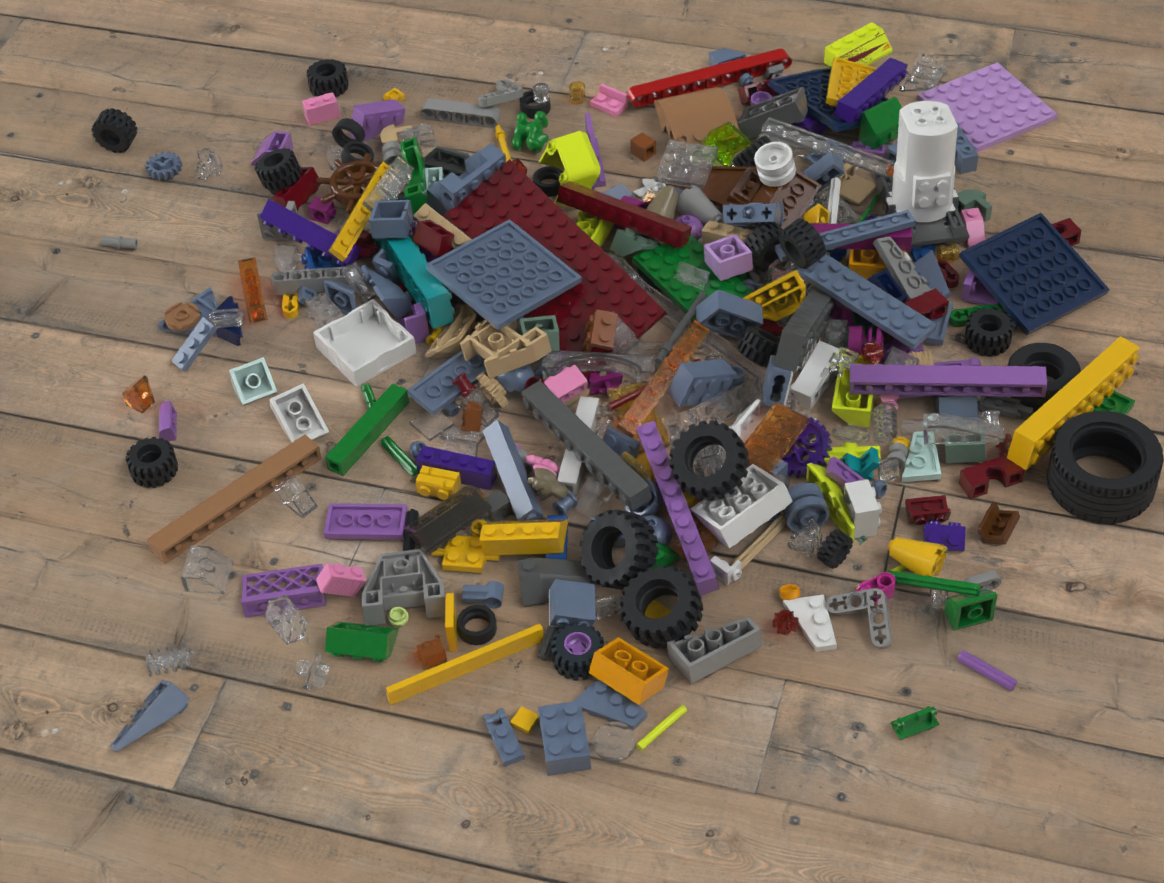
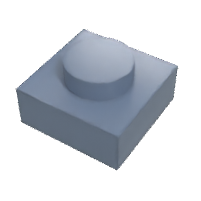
(305, 294)

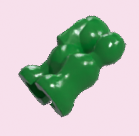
(530, 130)

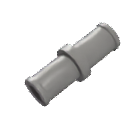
(119, 242)

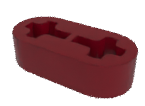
(949, 272)

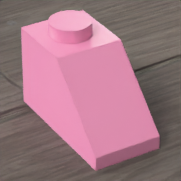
(974, 224)

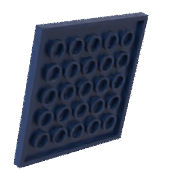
(816, 87)
(1034, 273)

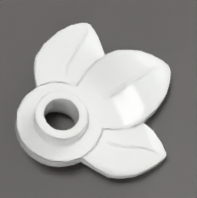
(649, 184)

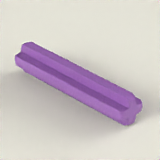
(987, 670)

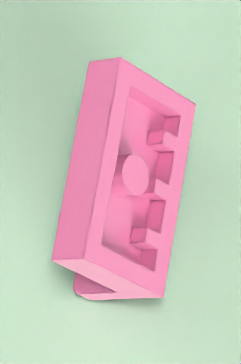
(610, 101)

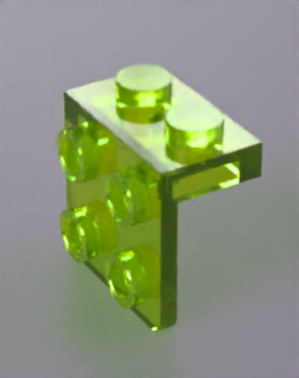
(728, 140)

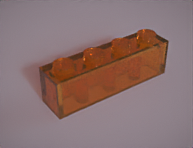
(252, 290)

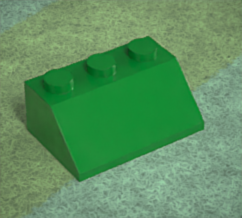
(880, 123)
(360, 641)

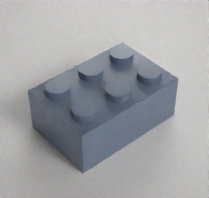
(728, 314)
(700, 381)
(564, 738)

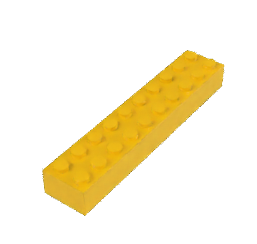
(1078, 396)

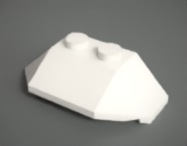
(750, 419)

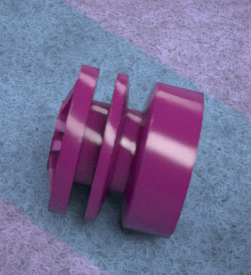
(858, 340)

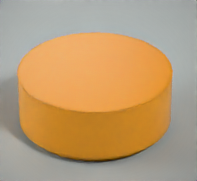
(789, 592)

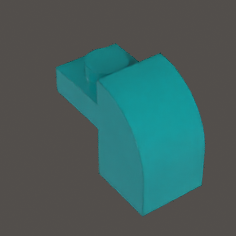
(864, 465)

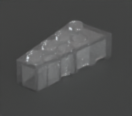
(390, 183)

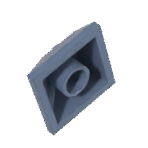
(340, 295)

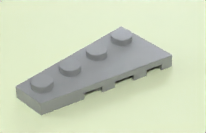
(900, 268)

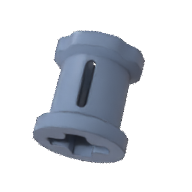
(564, 505)

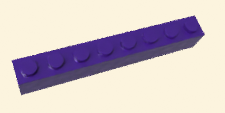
(871, 90)

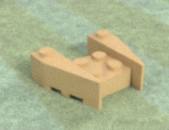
(504, 347)

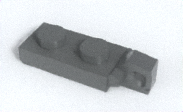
(1007, 406)

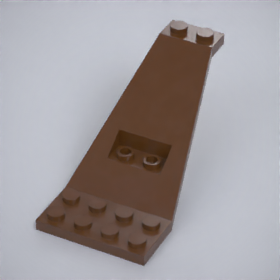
(729, 182)

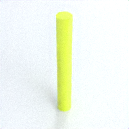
(650, 737)

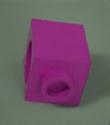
(321, 212)

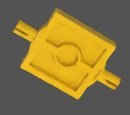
(464, 555)

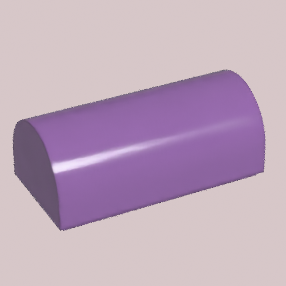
(167, 421)

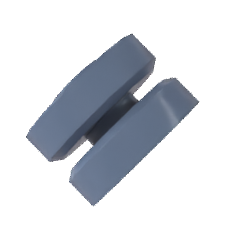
(806, 504)

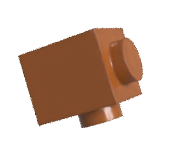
(643, 146)

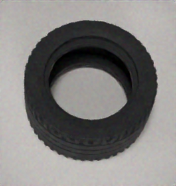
(1110, 436)

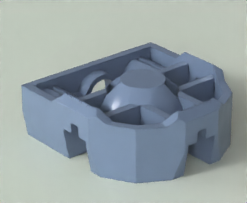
(753, 214)

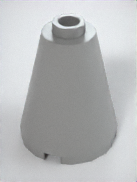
(697, 204)

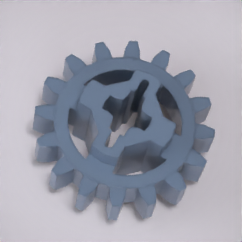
(164, 166)

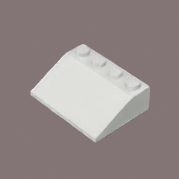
(744, 510)

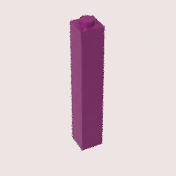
(902, 238)

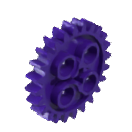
(821, 446)

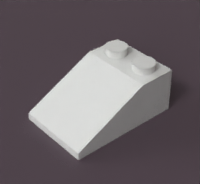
(298, 414)

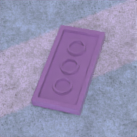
(366, 521)

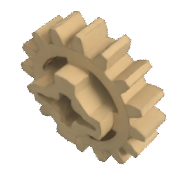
(492, 390)

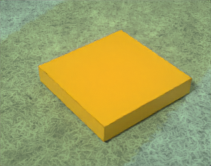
(451, 622)

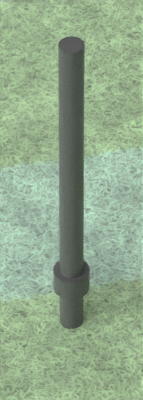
(666, 348)

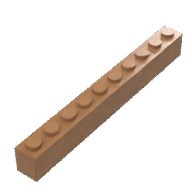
(233, 499)

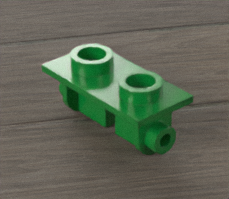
(915, 722)

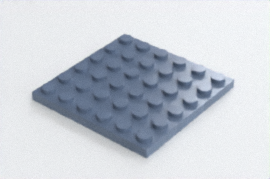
(503, 274)

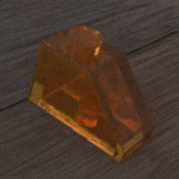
(139, 395)

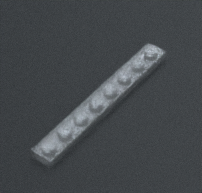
(824, 145)

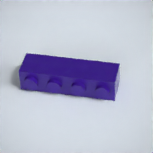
(472, 469)

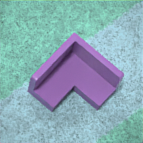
(417, 323)

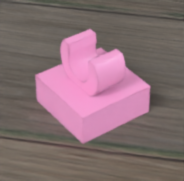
(889, 399)

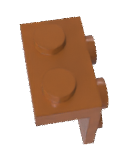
(600, 330)

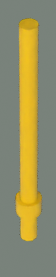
(500, 136)

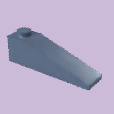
(389, 293)
(160, 706)

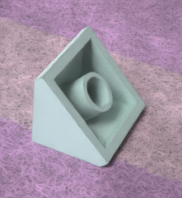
(252, 381)

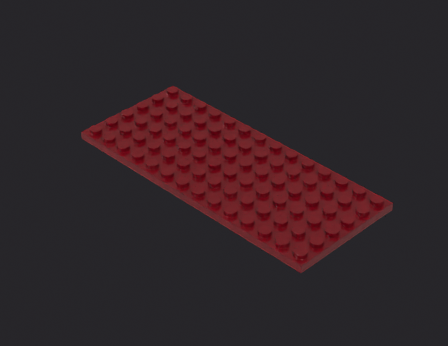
(603, 283)

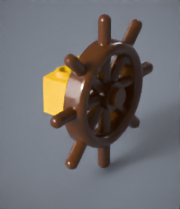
(354, 186)

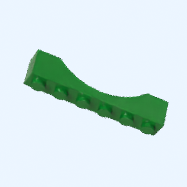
(416, 189)

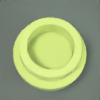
(398, 616)

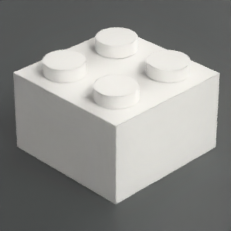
(863, 507)

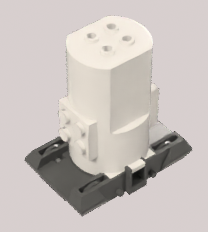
(925, 174)

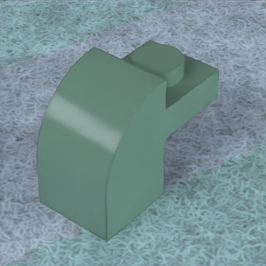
(974, 199)

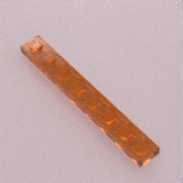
(662, 379)

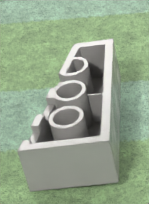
(714, 649)

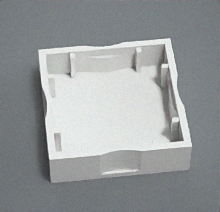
(364, 342)

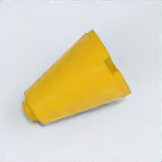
(918, 556)

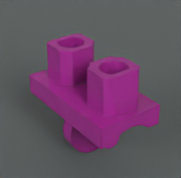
(601, 384)

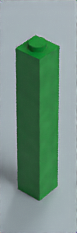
(367, 429)

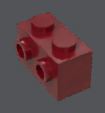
(433, 237)

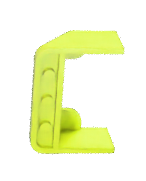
(576, 156)

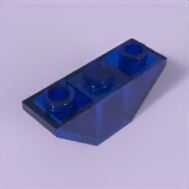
(230, 334)

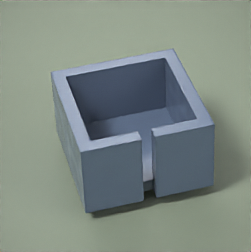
(391, 219)

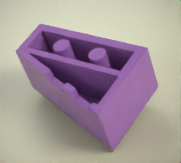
(377, 116)

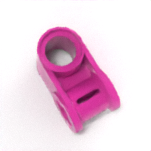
(883, 581)

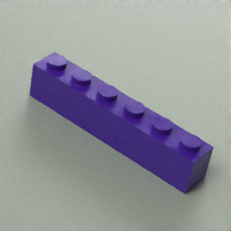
(304, 230)

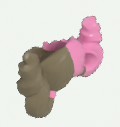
(546, 478)

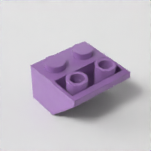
(274, 141)

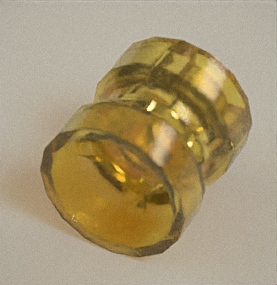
(577, 93)
(948, 252)

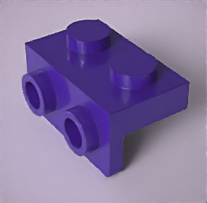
(949, 535)

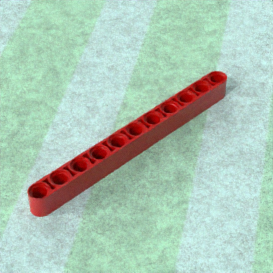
(707, 77)

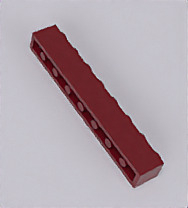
(624, 214)

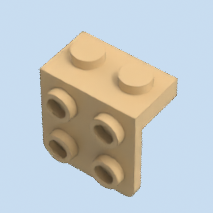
(855, 187)

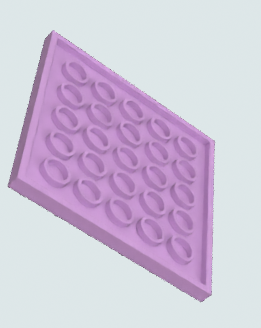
(991, 106)

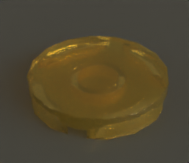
(637, 466)

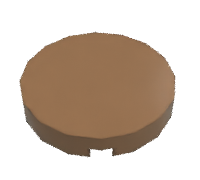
(182, 316)

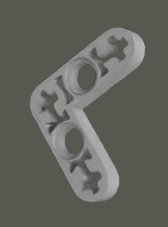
(505, 92)
(866, 605)

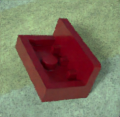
(927, 509)

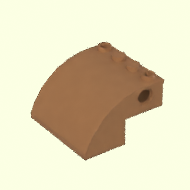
(694, 114)

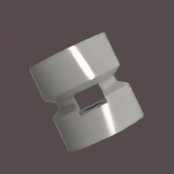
(390, 151)

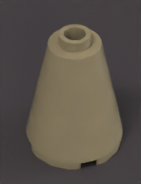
(665, 202)

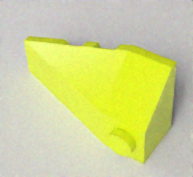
(833, 497)

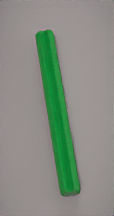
(936, 583)

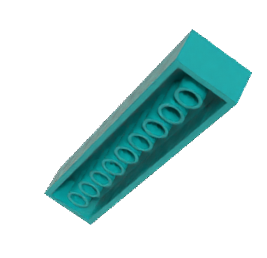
(418, 281)

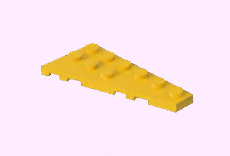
(844, 77)

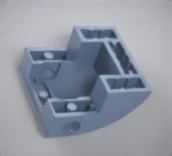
(454, 189)

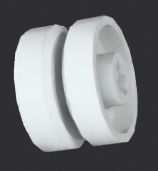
(775, 164)

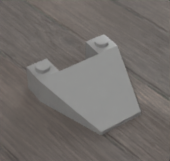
(402, 586)

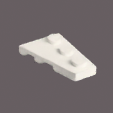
(813, 621)

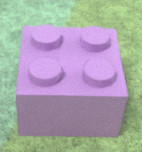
(728, 257)

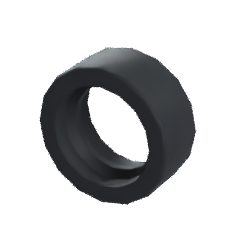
(530, 111)
(351, 126)
(357, 148)
(544, 173)
(478, 637)

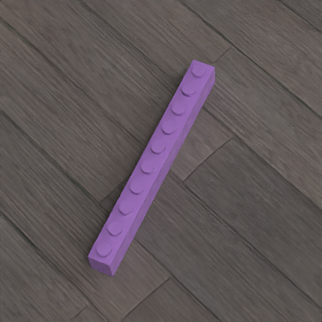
(948, 380)
(678, 509)

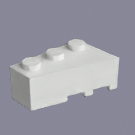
(815, 375)

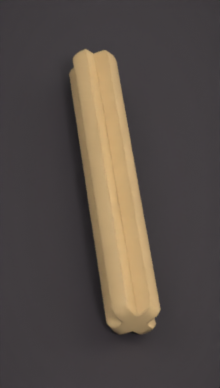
(761, 541)

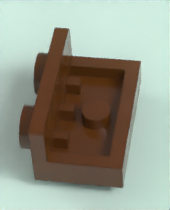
(997, 525)

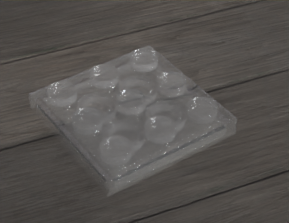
(686, 164)

